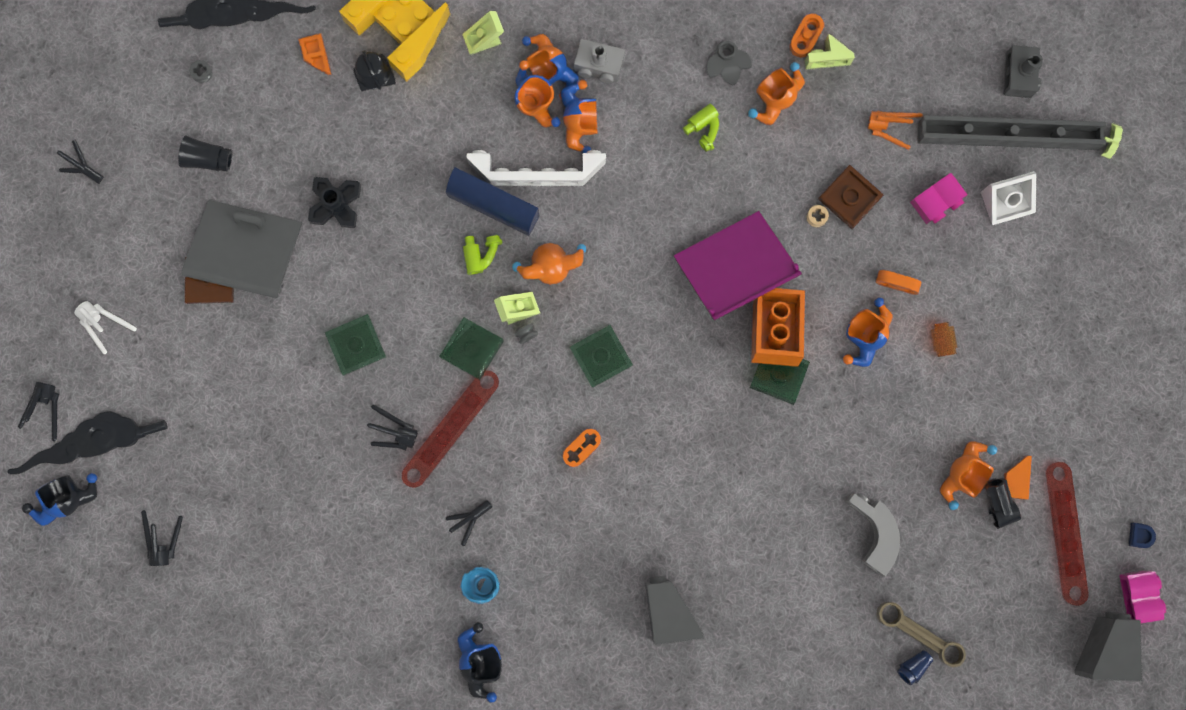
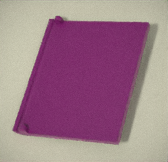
(737, 265)

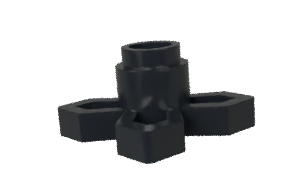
(325, 209)

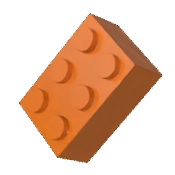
(778, 327)

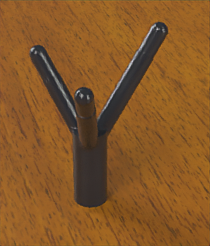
(81, 168)
(469, 516)

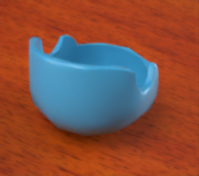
(470, 582)

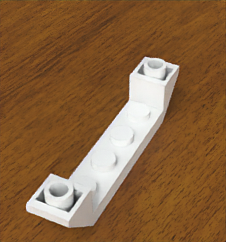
(592, 163)

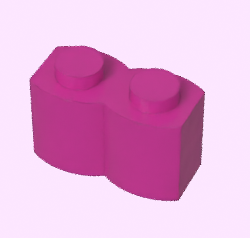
(938, 198)
(1142, 596)

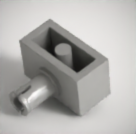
(599, 61)

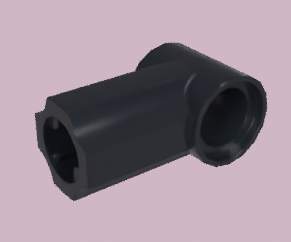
(1002, 506)

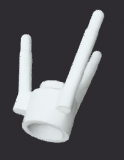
(90, 316)

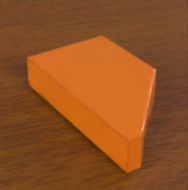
(315, 53)
(1019, 479)

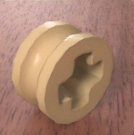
(822, 211)

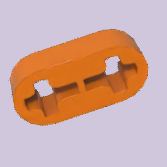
(898, 282)
(586, 452)

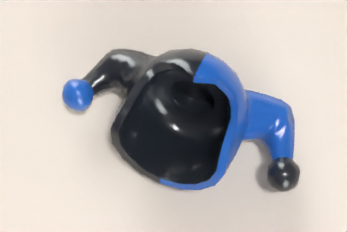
(54, 502)
(479, 663)

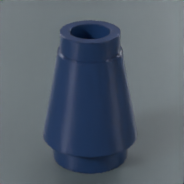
(915, 667)

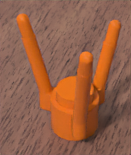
(880, 120)

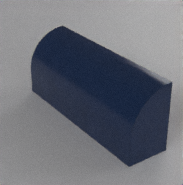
(492, 201)

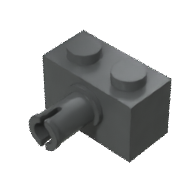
(1022, 71)

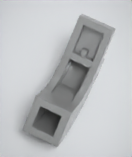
(886, 533)

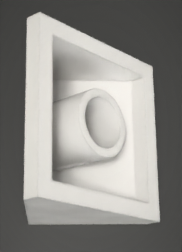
(1010, 198)

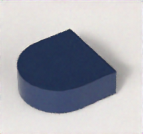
(1141, 535)

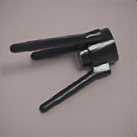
(42, 394)
(404, 435)
(158, 554)

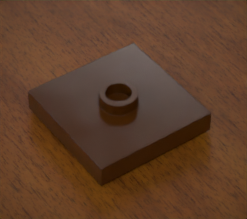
(850, 197)
(205, 292)

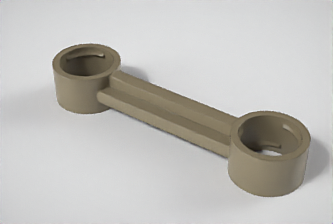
(921, 634)

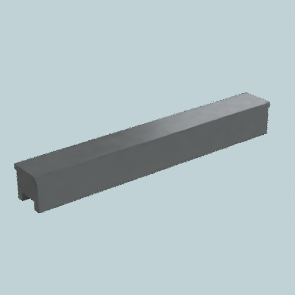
(1011, 132)

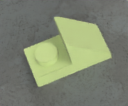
(484, 33)
(835, 55)
(516, 307)

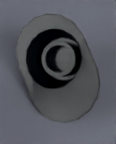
(373, 71)

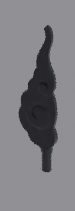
(204, 13)
(93, 439)

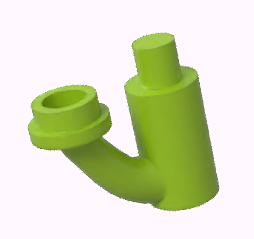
(705, 116)
(472, 255)

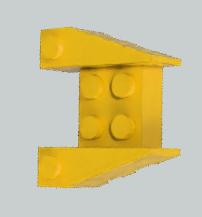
(407, 21)

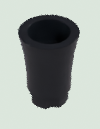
(203, 155)

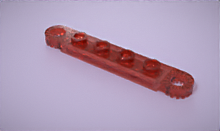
(450, 430)
(1067, 534)

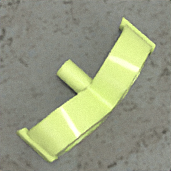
(1115, 138)

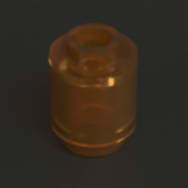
(944, 339)

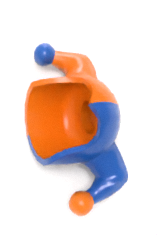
(549, 61)
(534, 96)
(578, 116)
(868, 333)

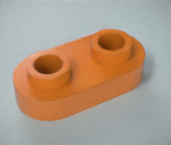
(806, 36)

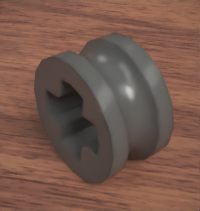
(195, 66)
(526, 333)

